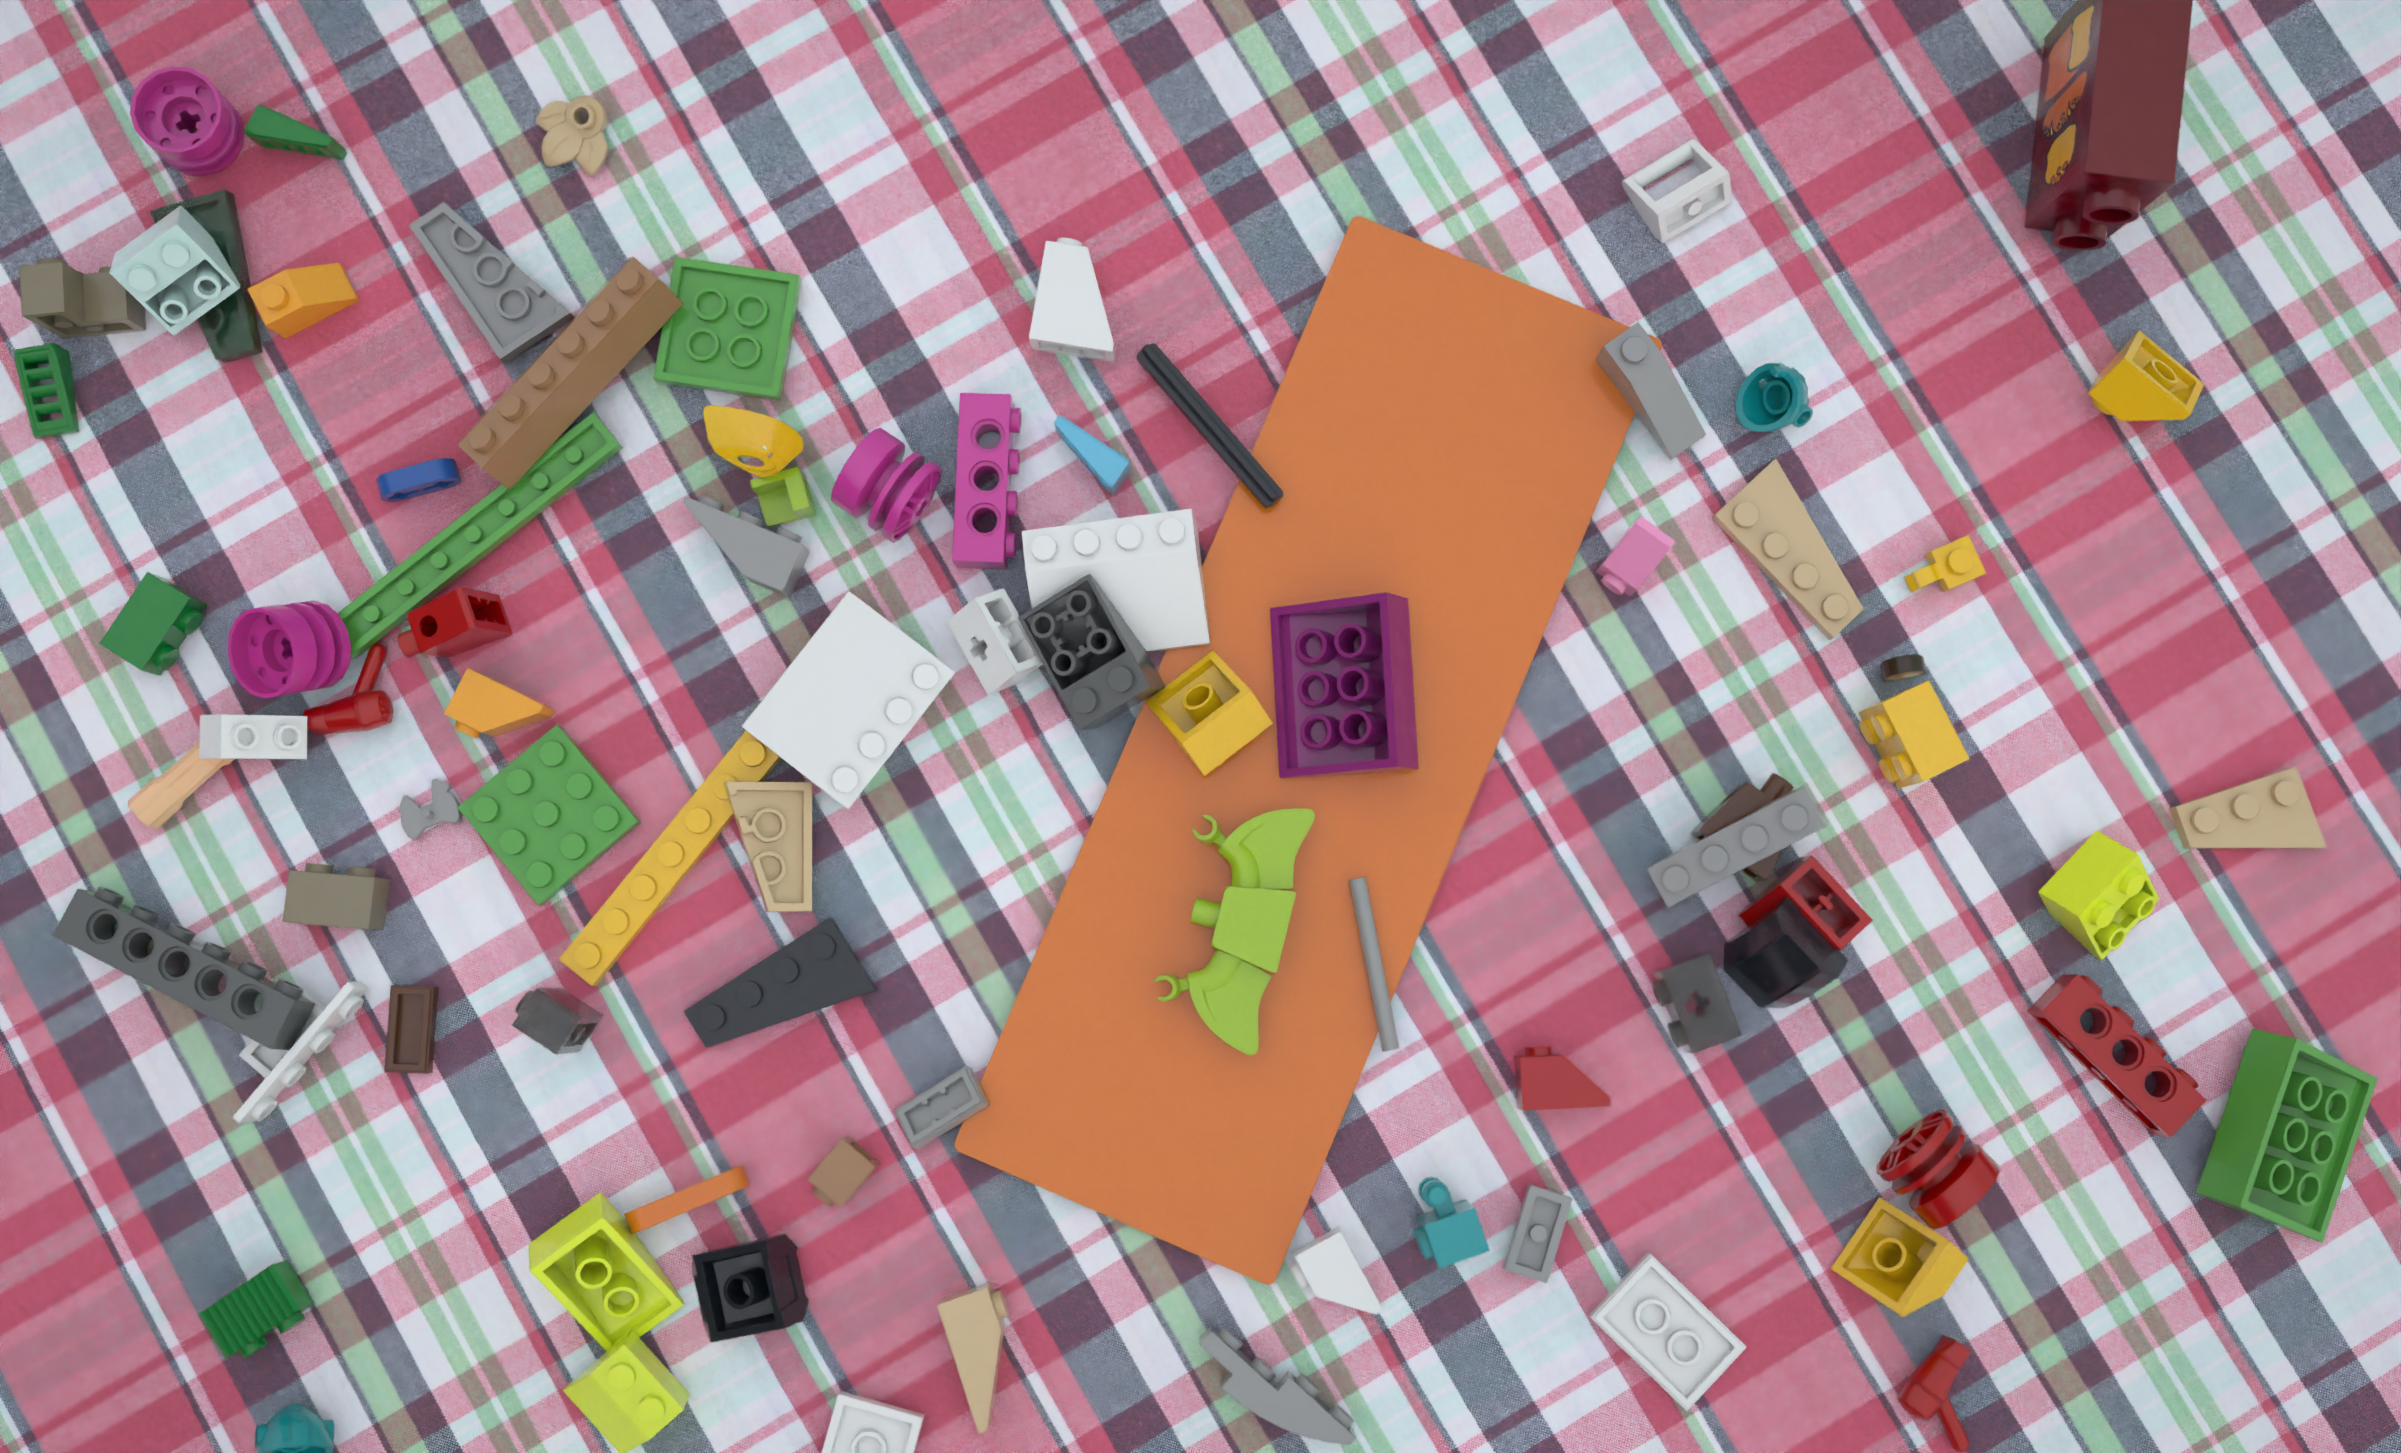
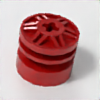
(1937, 1169)

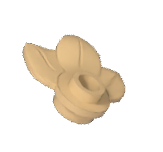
(569, 138)

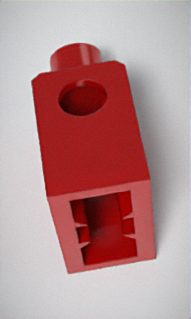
(455, 624)

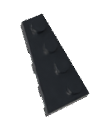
(792, 982)

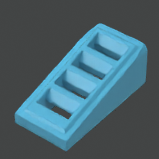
(1101, 460)

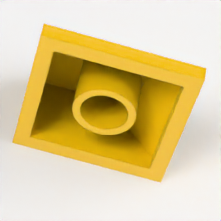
(2145, 384)
(1899, 1260)

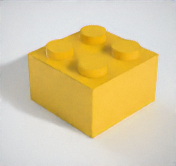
(1912, 736)

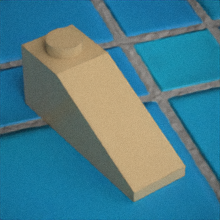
(975, 1335)

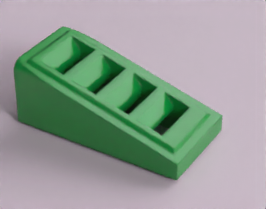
(281, 132)
(29, 375)

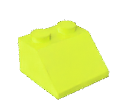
(628, 1394)

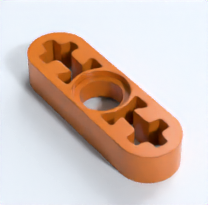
(687, 1199)

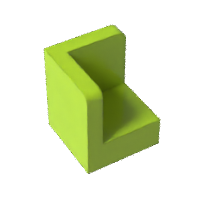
(784, 497)

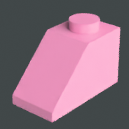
(1634, 557)

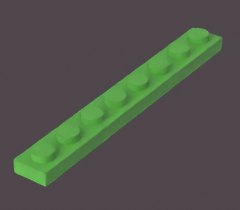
(477, 533)

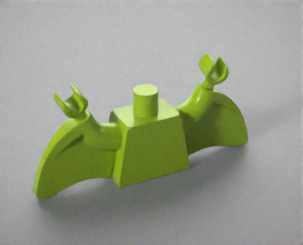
(1247, 923)

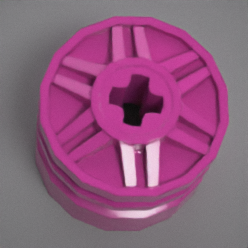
(168, 109)
(879, 481)
(288, 648)

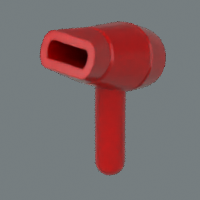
(362, 709)
(1929, 1387)

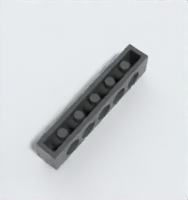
(89, 926)

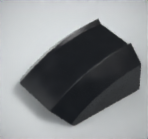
(1781, 958)
(749, 1288)

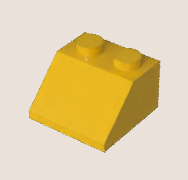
(1209, 712)

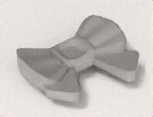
(443, 809)

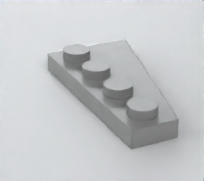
(495, 292)

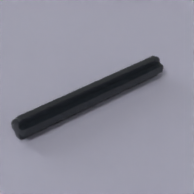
(1210, 425)

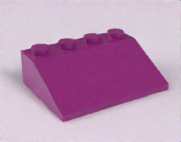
(1344, 687)

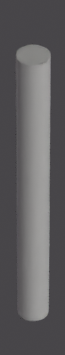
(1374, 964)

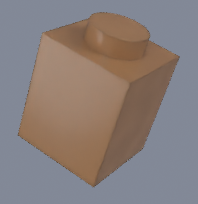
(842, 1172)

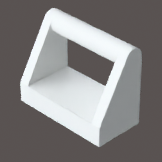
(1688, 202)

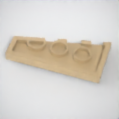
(1786, 545)

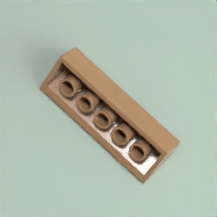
(570, 373)

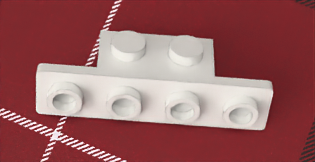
(287, 1066)

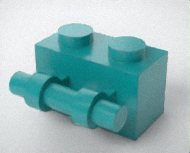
(1450, 1230)

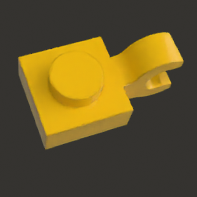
(1949, 566)

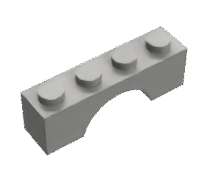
(1738, 845)

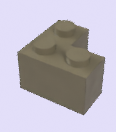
(77, 302)

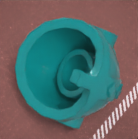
(1775, 401)
(295, 1431)

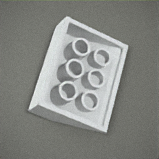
(1142, 565)
(848, 699)

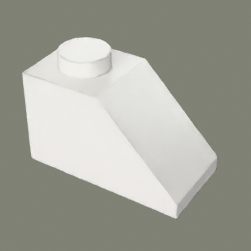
(1334, 1273)

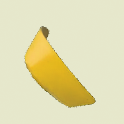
(744, 433)

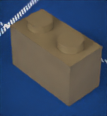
(336, 899)

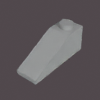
(1651, 390)

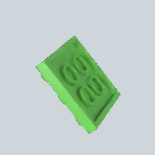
(729, 330)
(549, 815)

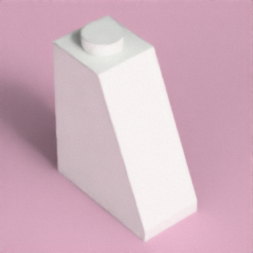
(1069, 305)

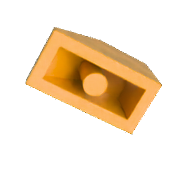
(302, 297)
(492, 707)

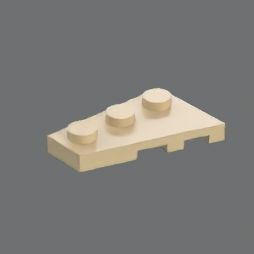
(2254, 814)
(777, 839)

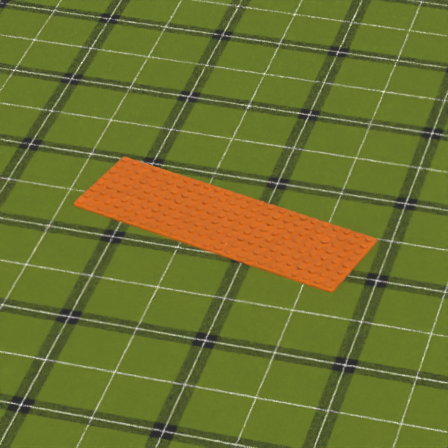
(1425, 449)

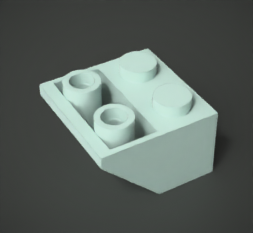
(175, 270)

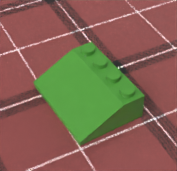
(2287, 1134)

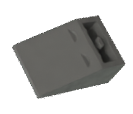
(1090, 654)

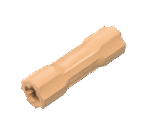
(167, 793)

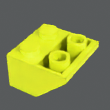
(2100, 894)

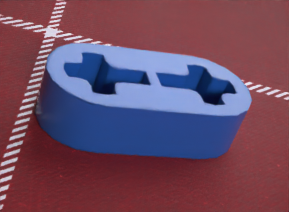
(418, 480)

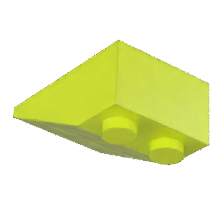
(603, 1273)

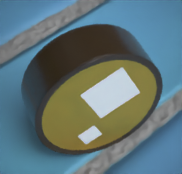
(1903, 667)

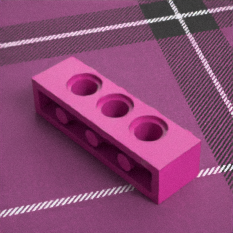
(977, 416)

